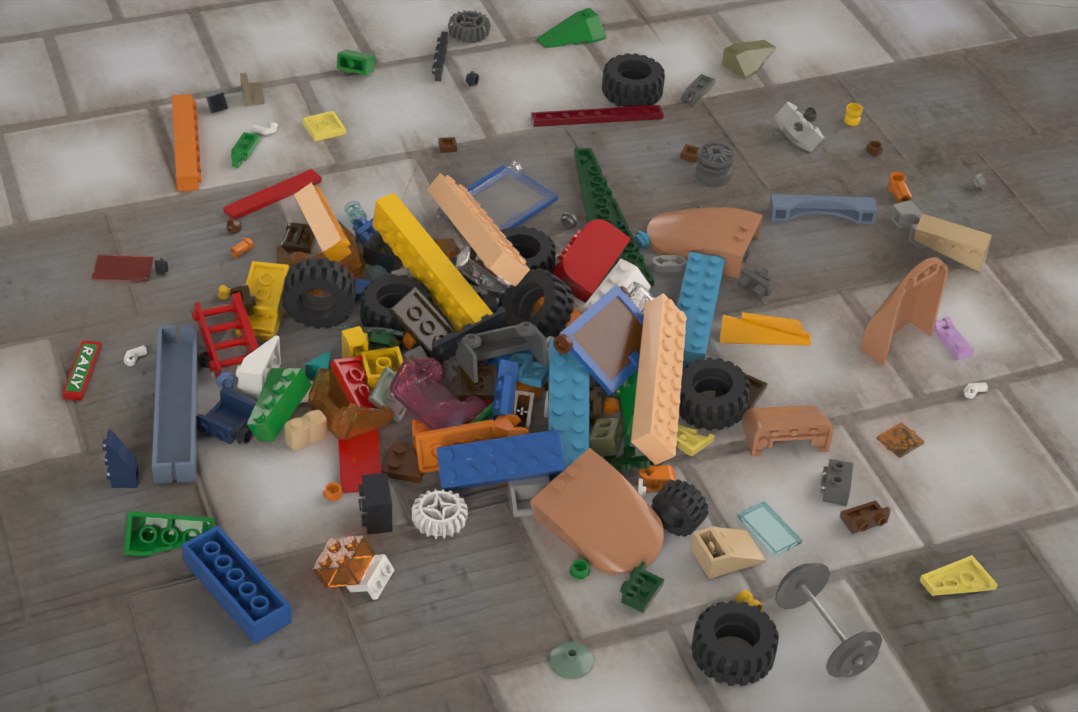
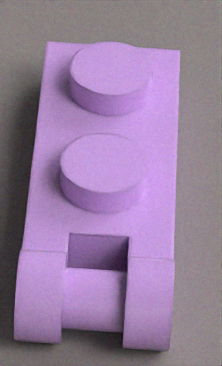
(952, 339)

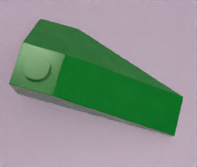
(579, 27)
(627, 397)
(159, 532)

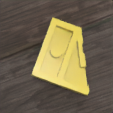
(690, 441)

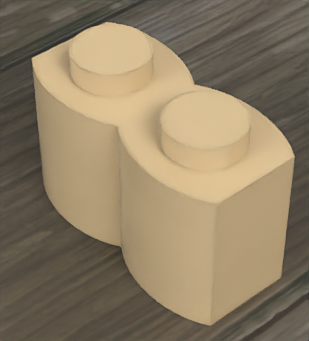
(305, 430)

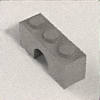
(907, 215)

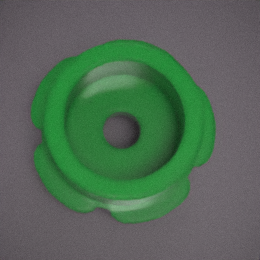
(579, 569)

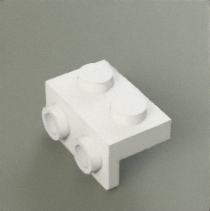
(374, 577)

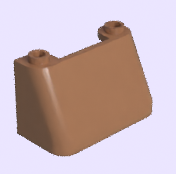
(785, 424)

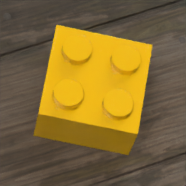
(376, 360)

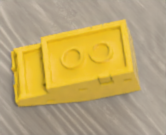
(266, 284)

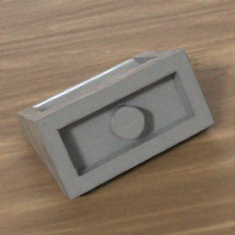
(523, 490)

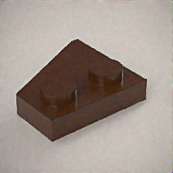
(402, 464)

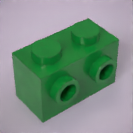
(355, 62)

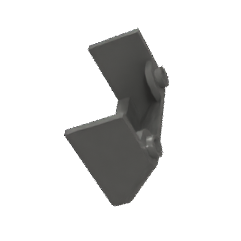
(498, 343)

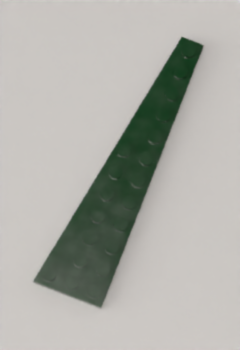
(602, 206)

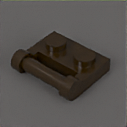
(304, 239)

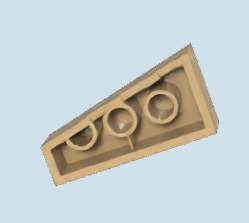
(954, 241)

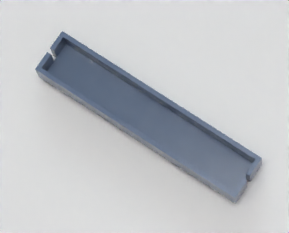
(176, 405)

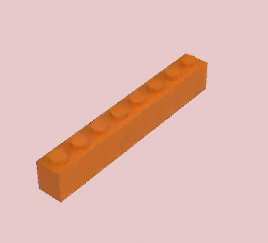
(186, 142)

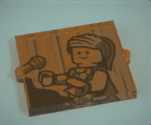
(900, 440)

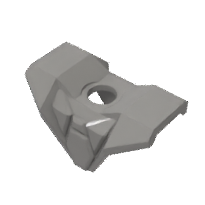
(788, 117)

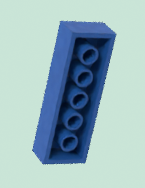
(501, 460)
(236, 584)

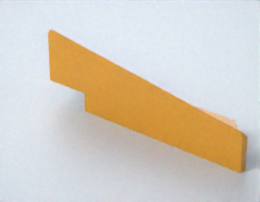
(763, 330)

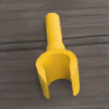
(223, 292)

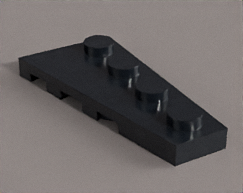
(447, 345)

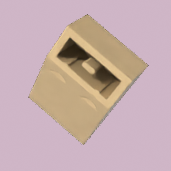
(724, 550)

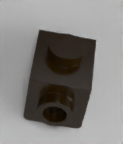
(249, 300)

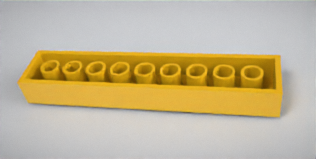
(427, 262)

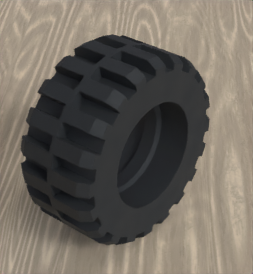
(633, 80)
(533, 246)
(319, 275)
(384, 294)
(556, 307)
(713, 411)
(731, 664)

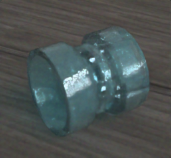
(354, 209)

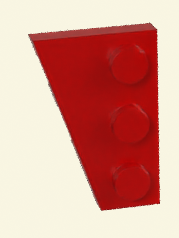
(352, 380)

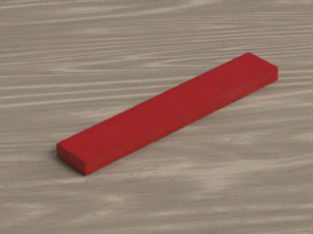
(271, 194)

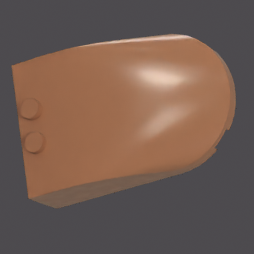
(706, 231)
(912, 301)
(600, 516)

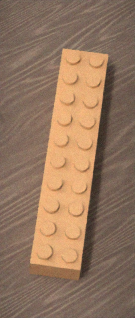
(478, 229)
(659, 380)

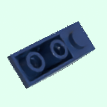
(122, 463)

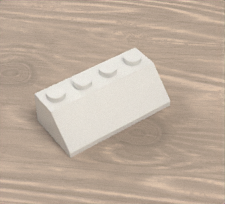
(622, 274)

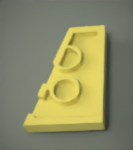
(958, 577)

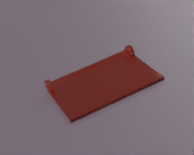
(123, 267)

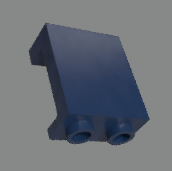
(226, 416)

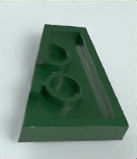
(385, 339)

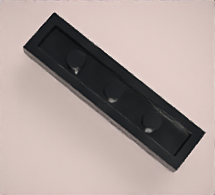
(439, 57)

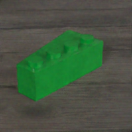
(277, 402)

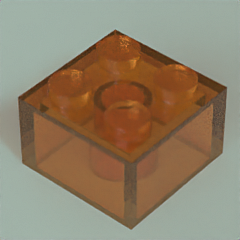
(343, 561)

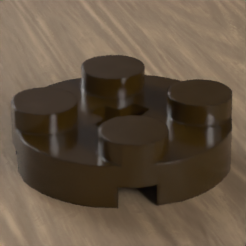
(595, 406)

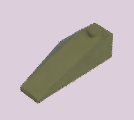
(747, 57)

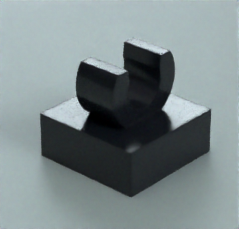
(217, 102)

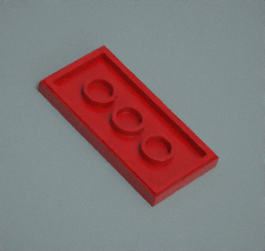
(358, 458)

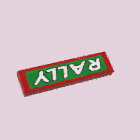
(81, 370)

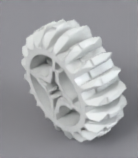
(439, 513)

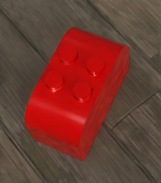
(589, 257)

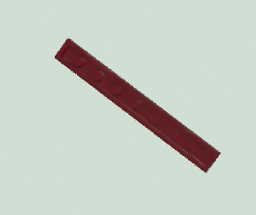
(597, 115)

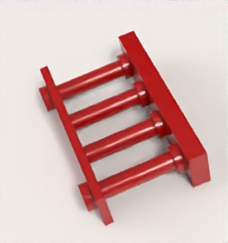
(240, 322)

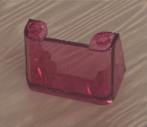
(419, 390)

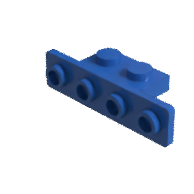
(504, 388)

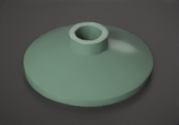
(571, 660)

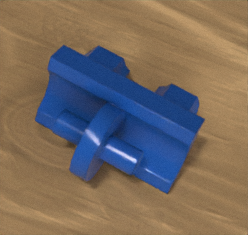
(363, 229)

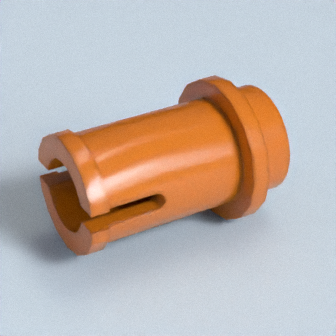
(243, 246)

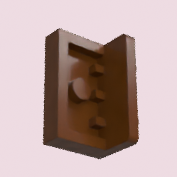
(865, 517)

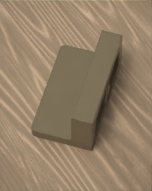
(251, 92)

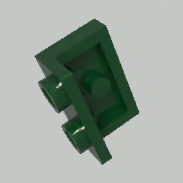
(640, 588)

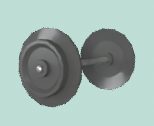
(854, 653)

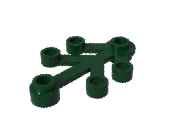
(626, 461)

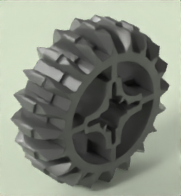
(469, 26)

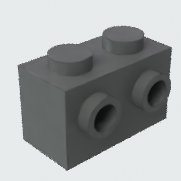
(837, 482)

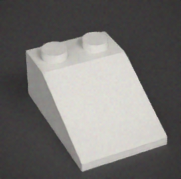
(256, 368)

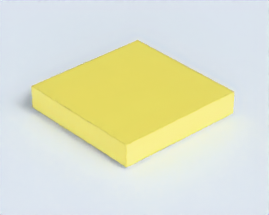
(324, 126)

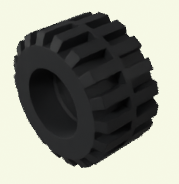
(680, 507)

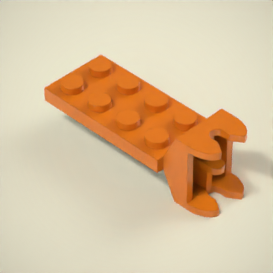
(428, 441)

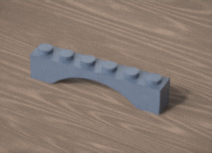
(857, 209)

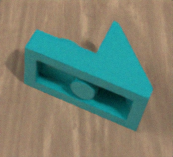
(312, 367)

